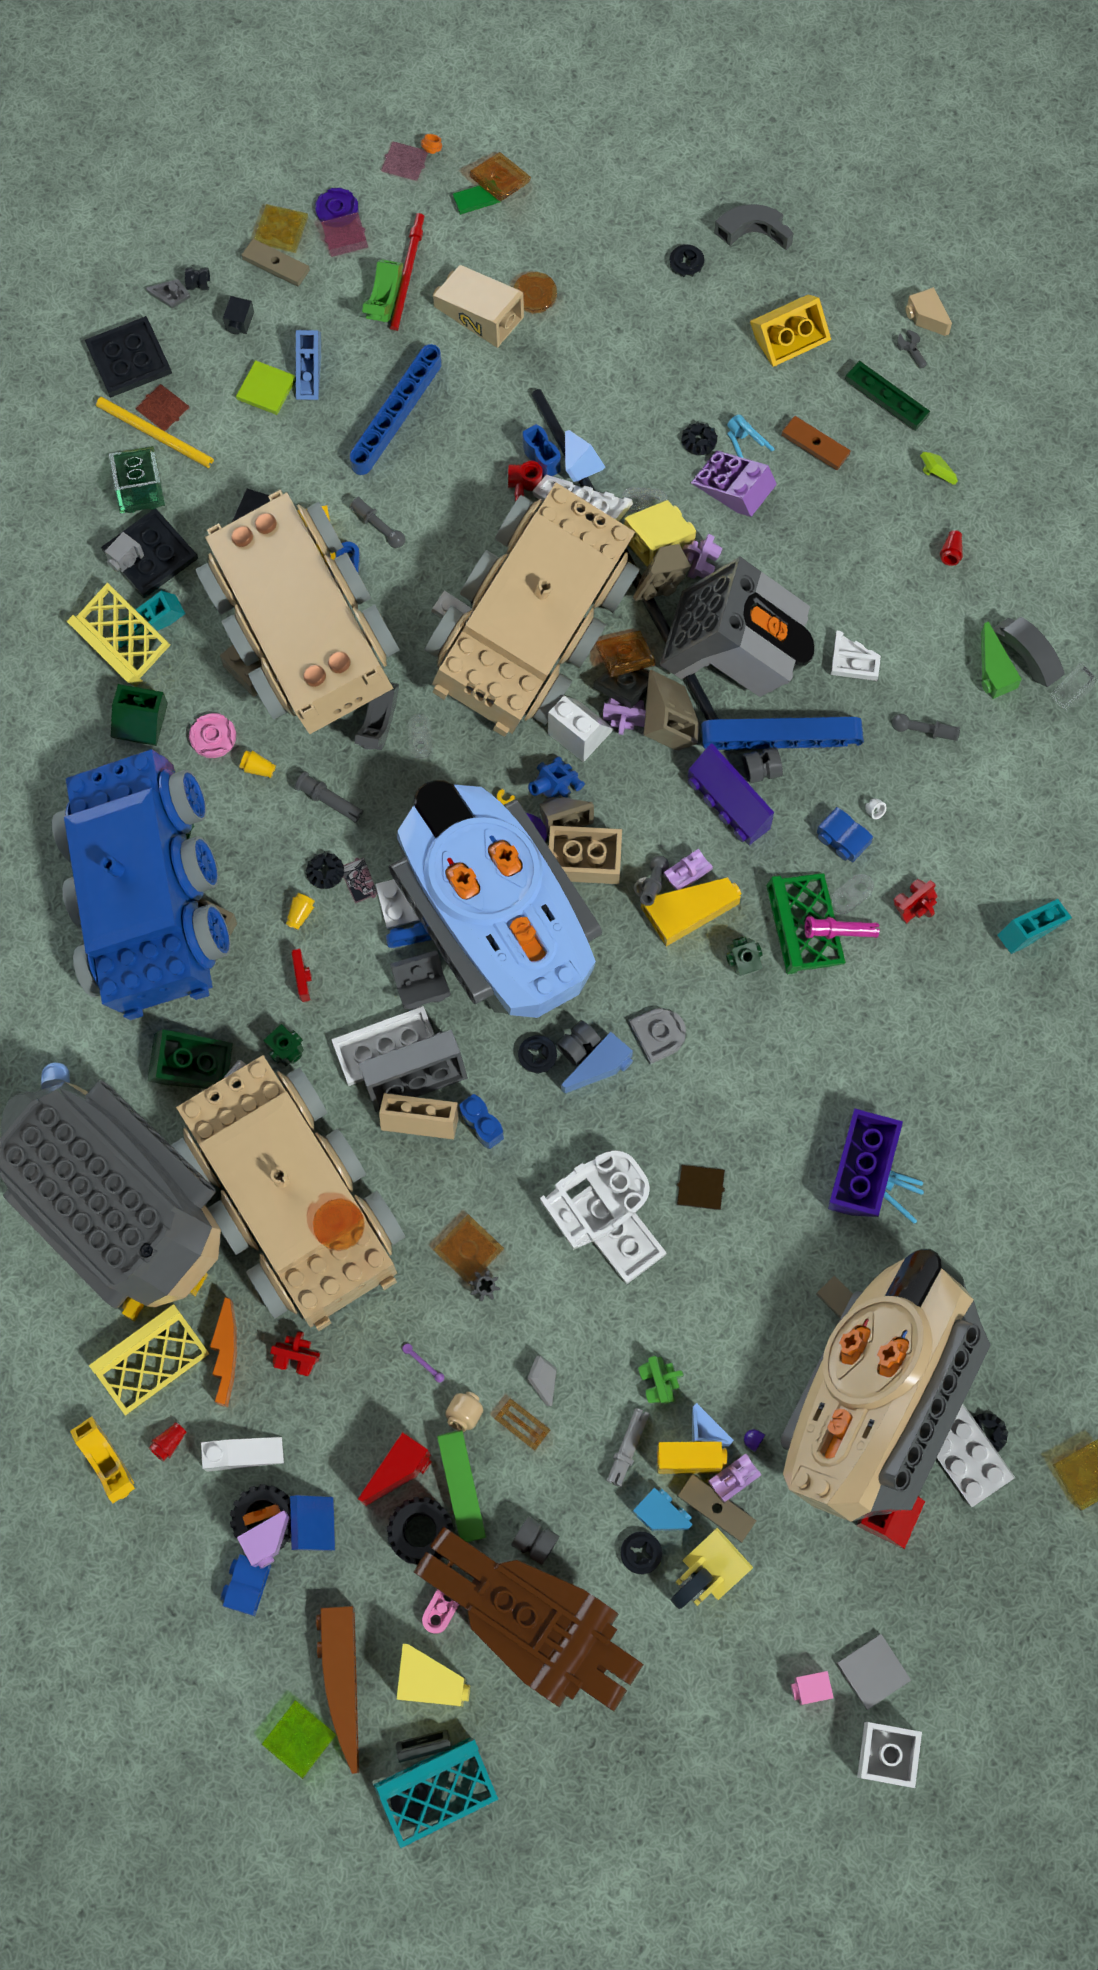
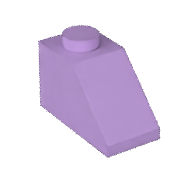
(264, 1540)

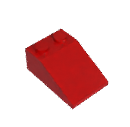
(400, 1466)

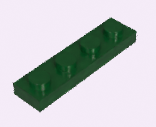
(887, 395)

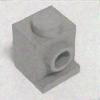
(123, 553)

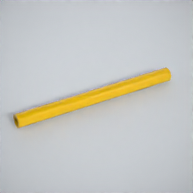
(154, 432)

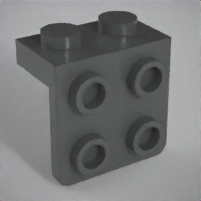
(420, 980)

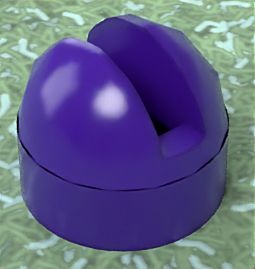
(753, 1439)

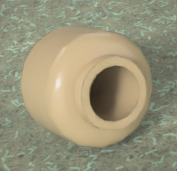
(464, 1411)

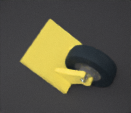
(715, 1565)

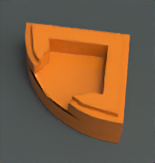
(261, 1515)

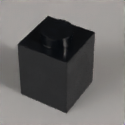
(238, 315)

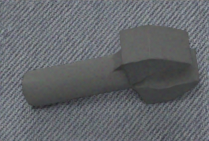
(911, 347)

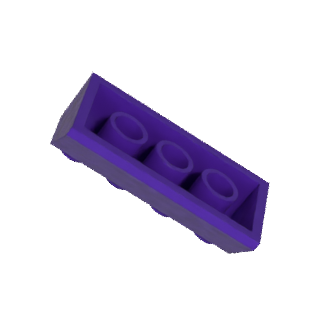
(730, 795)
(865, 1164)

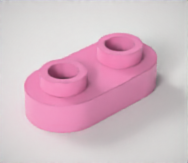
(439, 1607)

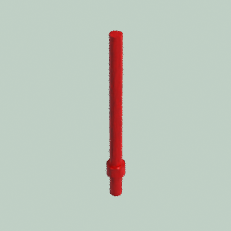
(415, 236)

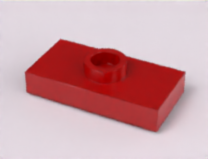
(302, 975)

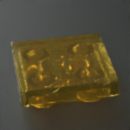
(281, 228)
(1080, 1475)

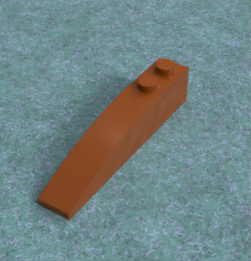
(340, 1676)

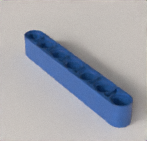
(396, 400)
(782, 733)

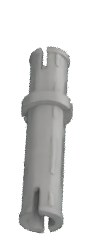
(623, 1458)

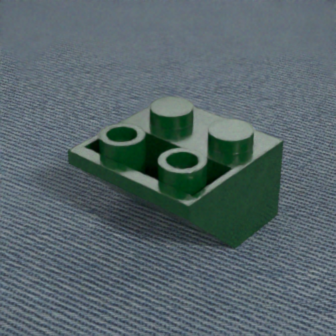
(137, 714)

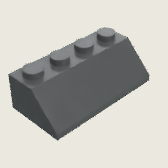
(414, 1068)

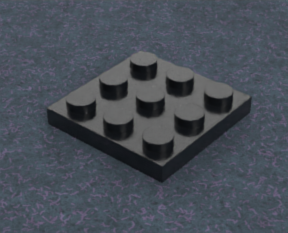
(128, 356)
(163, 553)

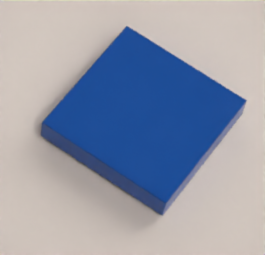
(312, 1523)

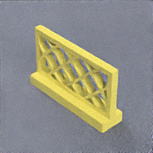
(103, 645)
(136, 1341)

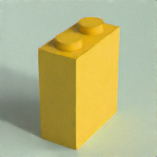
(690, 1457)

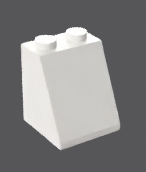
(577, 727)

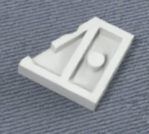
(854, 660)

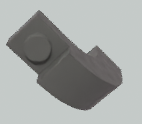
(750, 219)
(1033, 647)
(378, 720)

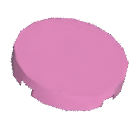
(216, 741)

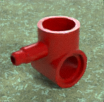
(518, 477)

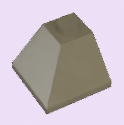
(566, 812)

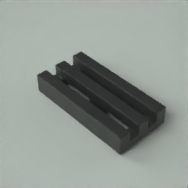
(423, 1745)

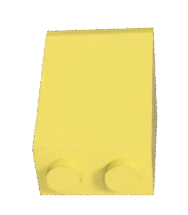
(657, 528)
(429, 1681)

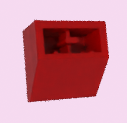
(894, 1526)

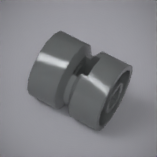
(762, 765)
(578, 1043)
(535, 1540)

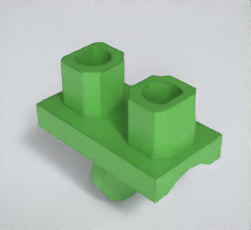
(656, 1369)

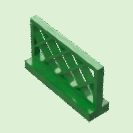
(785, 922)

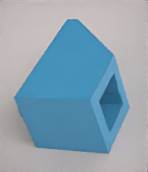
(660, 1514)

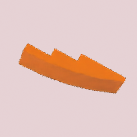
(226, 1344)

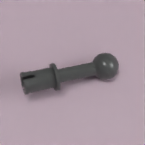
(395, 538)
(902, 722)
(652, 885)

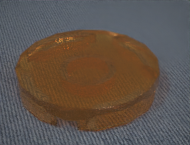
(538, 291)
(338, 1224)

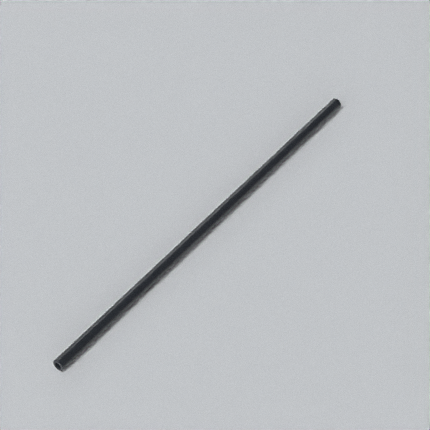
(651, 605)

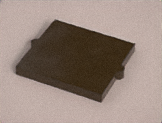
(700, 1187)

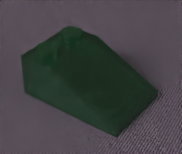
(136, 480)

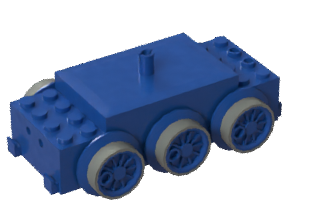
(140, 884)

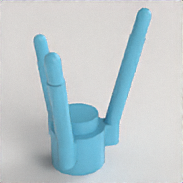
(741, 428)
(895, 1178)

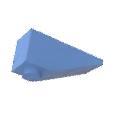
(308, 364)
(601, 1063)

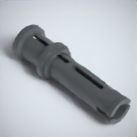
(319, 791)

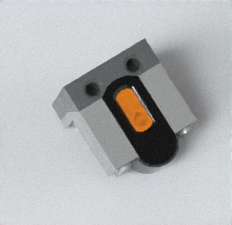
(741, 627)

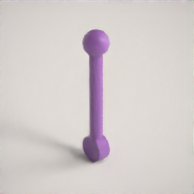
(407, 1349)

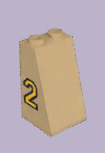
(480, 304)

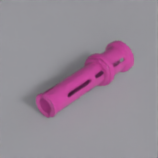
(830, 928)

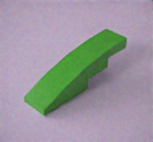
(461, 1486)

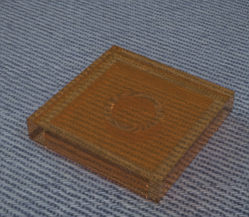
(500, 176)
(625, 653)
(468, 1249)

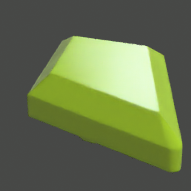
(937, 466)

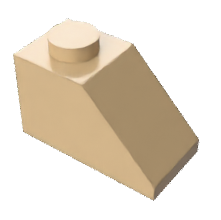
(928, 312)

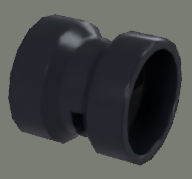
(197, 278)

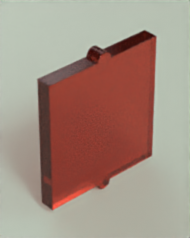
(162, 407)

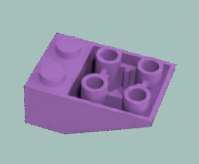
(736, 482)

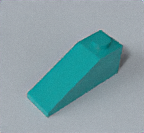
(159, 611)
(1033, 926)

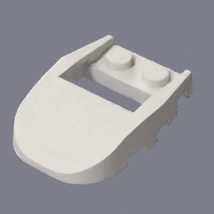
(617, 1183)

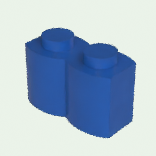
(541, 450)
(844, 835)
(486, 1126)
(245, 1587)

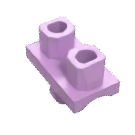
(699, 554)
(623, 716)
(688, 870)
(734, 1478)

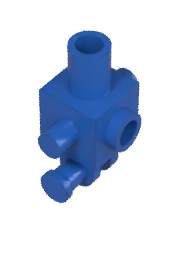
(555, 779)

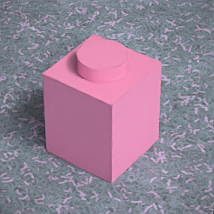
(812, 1688)

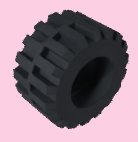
(254, 1497)
(403, 1515)

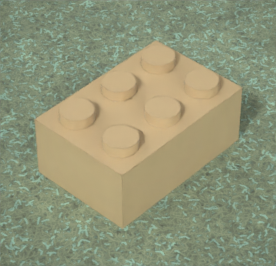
(587, 853)

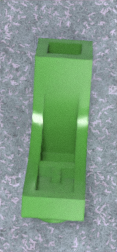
(384, 292)

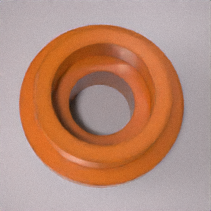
(431, 143)

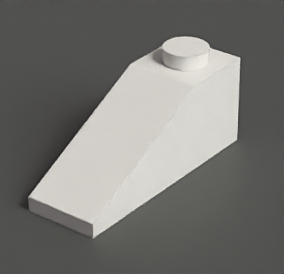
(241, 1453)

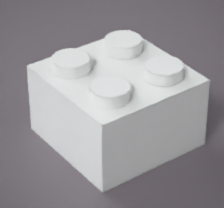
(889, 1754)

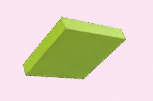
(266, 387)

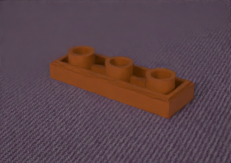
(805, 435)

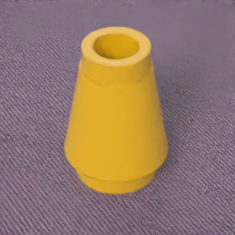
(256, 764)
(299, 910)

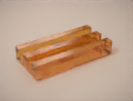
(504, 1411)

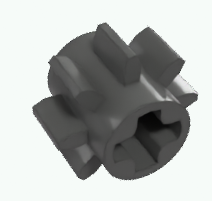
(476, 1284)

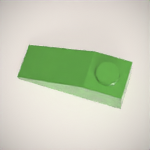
(997, 669)

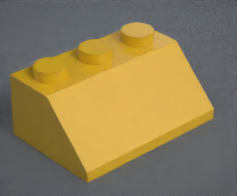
(791, 329)

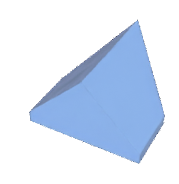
(580, 457)
(706, 1429)

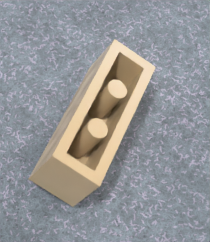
(418, 1116)

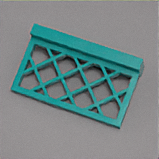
(420, 1773)

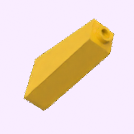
(689, 908)

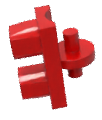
(919, 903)
(285, 1352)

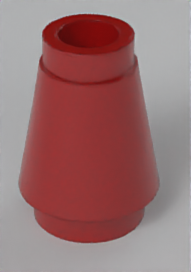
(952, 549)
(167, 1442)

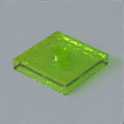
(299, 1739)

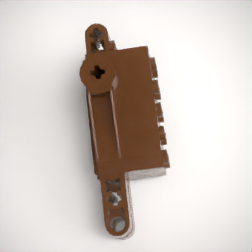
(534, 1622)

